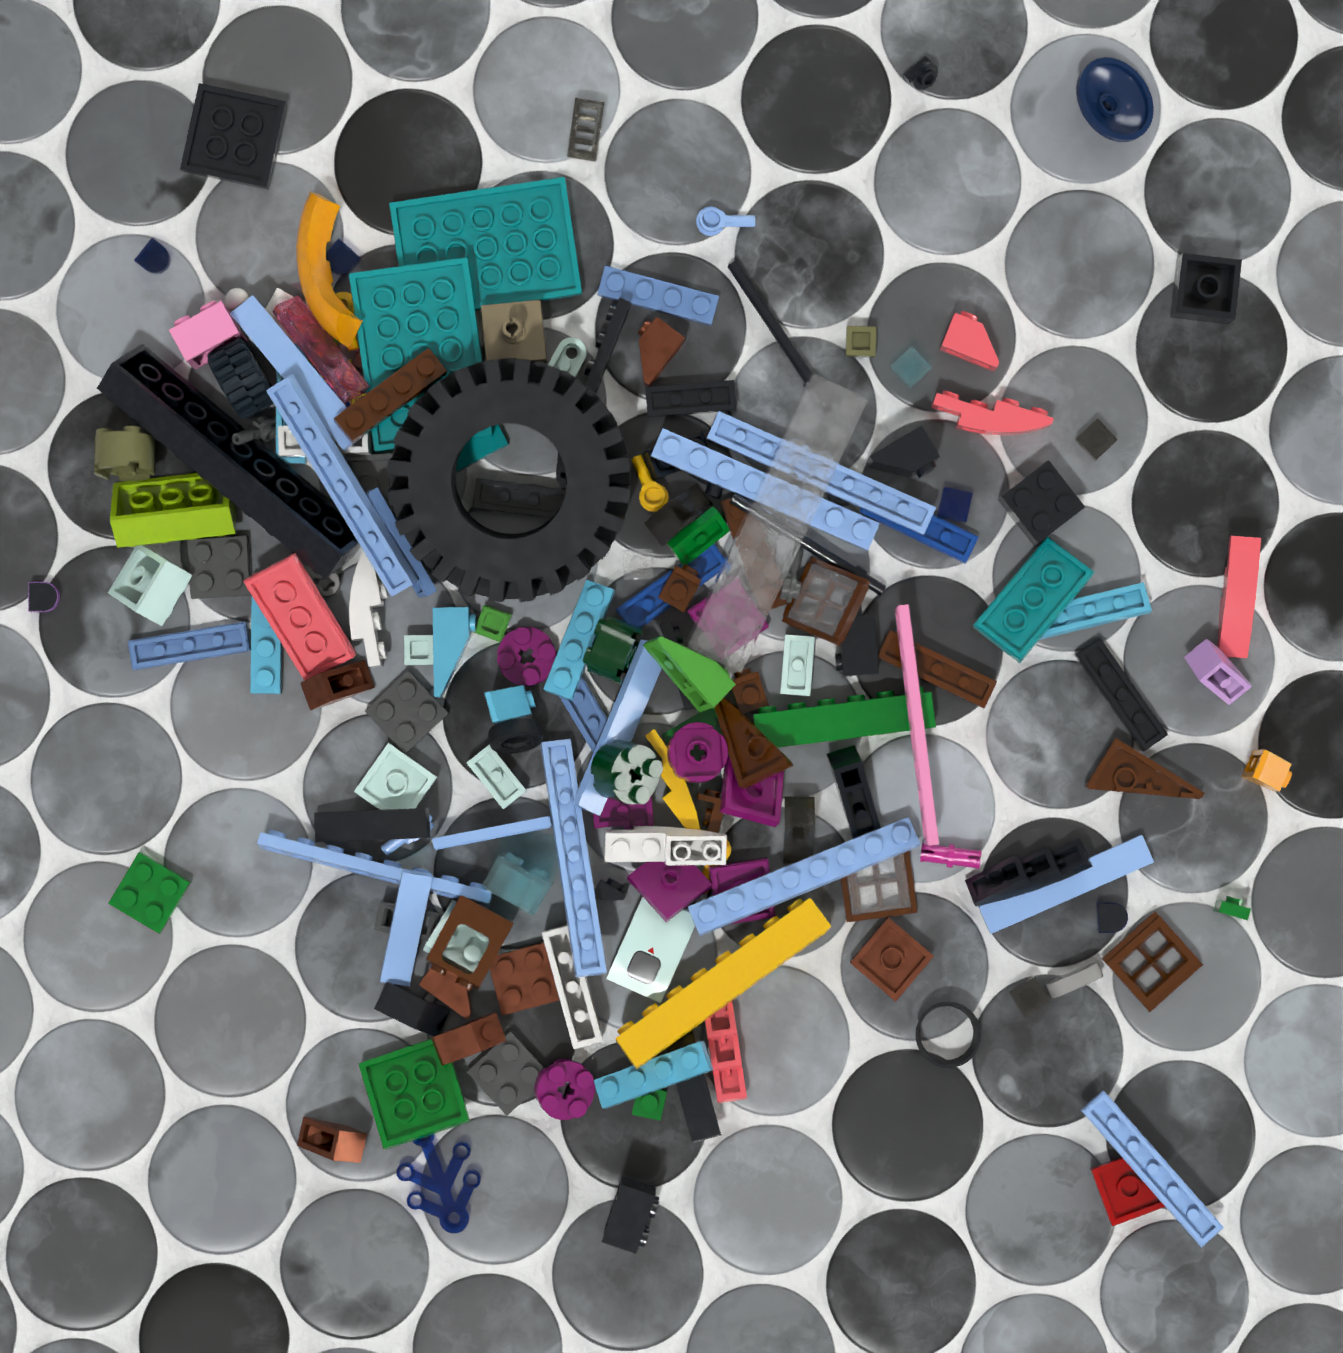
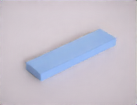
(492, 832)
(406, 927)

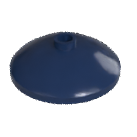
(1114, 99)

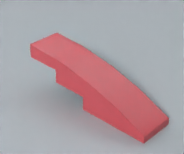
(1239, 596)
(725, 1055)

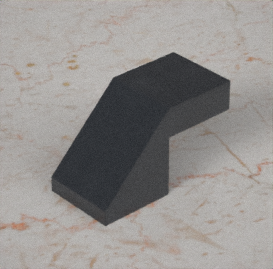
(411, 1009)

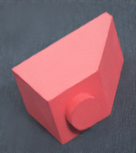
(969, 341)

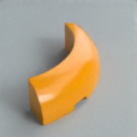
(315, 271)

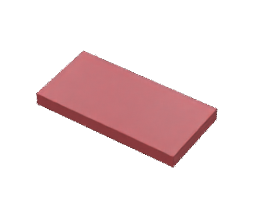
(300, 617)

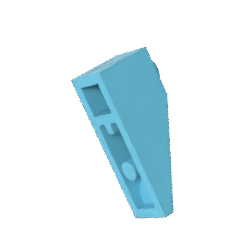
(450, 638)
(510, 703)

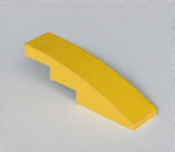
(679, 798)

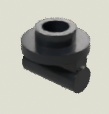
(922, 74)

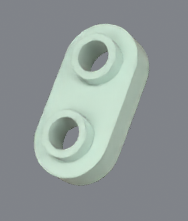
(562, 362)

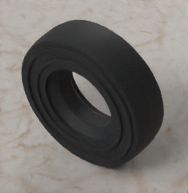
(515, 736)

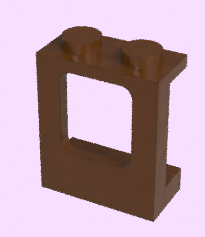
(481, 920)

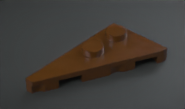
(749, 750)
(1132, 772)

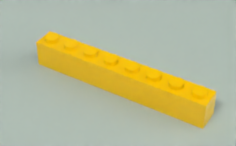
(722, 983)

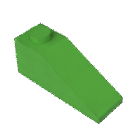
(695, 675)

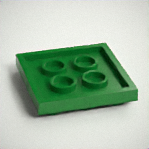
(413, 1094)

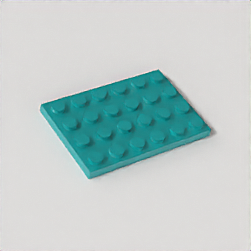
(512, 235)
(406, 314)

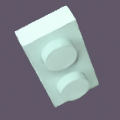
(797, 665)
(496, 776)

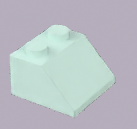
(150, 584)

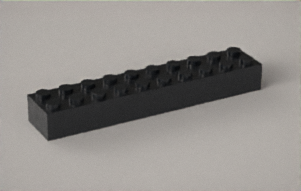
(243, 473)

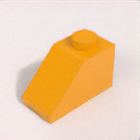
(1267, 770)

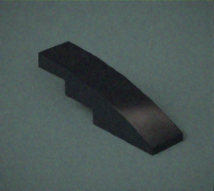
(1031, 873)
(696, 1100)

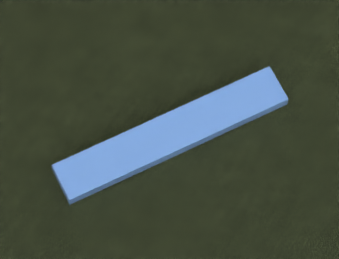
(289, 361)
(622, 720)
(1106, 867)
(1152, 1168)

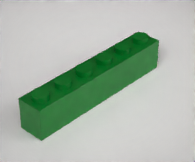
(841, 720)

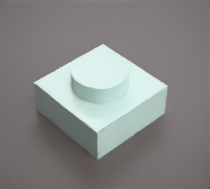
(418, 650)

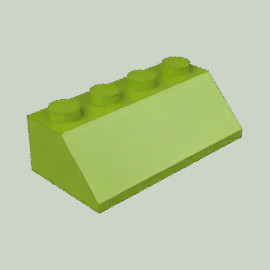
(169, 510)

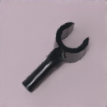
(712, 490)

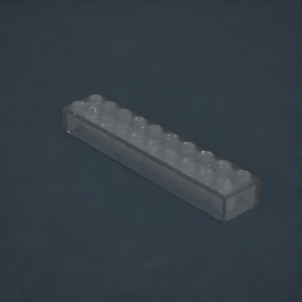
(776, 522)

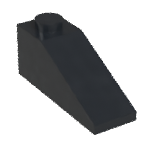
(853, 791)

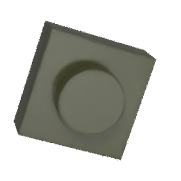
(860, 341)

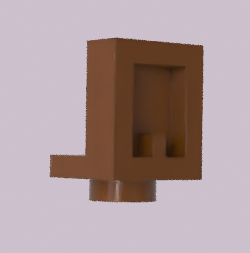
(680, 587)
(749, 691)
(712, 817)

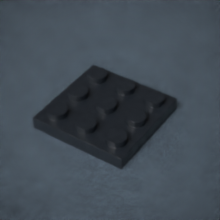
(233, 136)

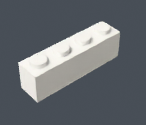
(572, 991)

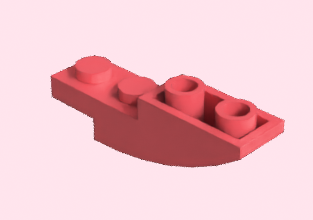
(1003, 419)

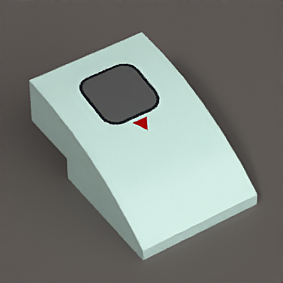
(651, 951)

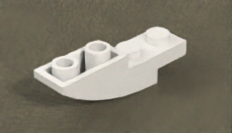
(366, 594)
(665, 845)

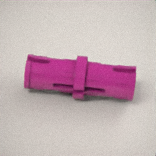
(950, 856)

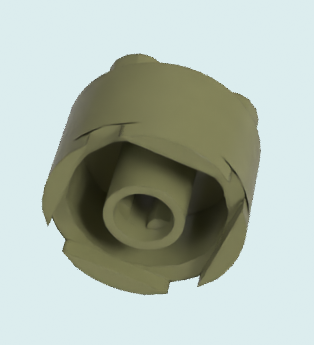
(124, 454)

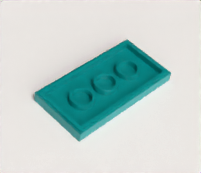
(1033, 599)

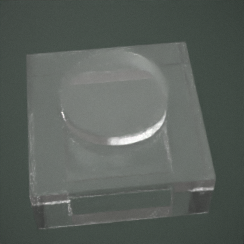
(638, 564)

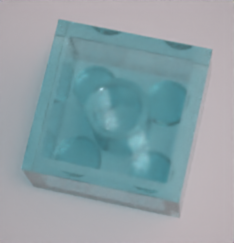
(518, 883)

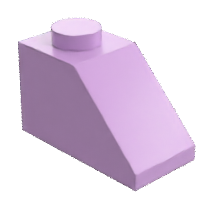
(1217, 672)

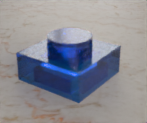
(954, 504)

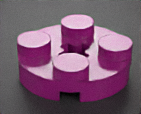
(509, 658)
(685, 765)
(574, 1103)

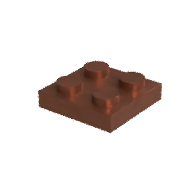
(891, 959)
(523, 979)

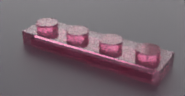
(320, 349)

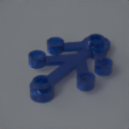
(442, 1185)

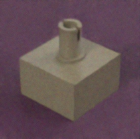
(514, 331)

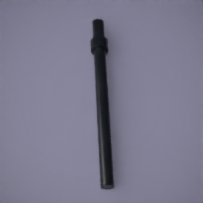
(770, 321)
(821, 552)

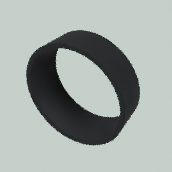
(971, 1050)

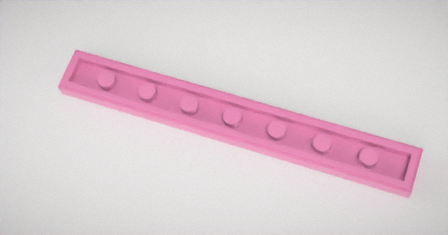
(916, 725)

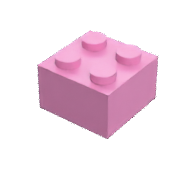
(205, 332)

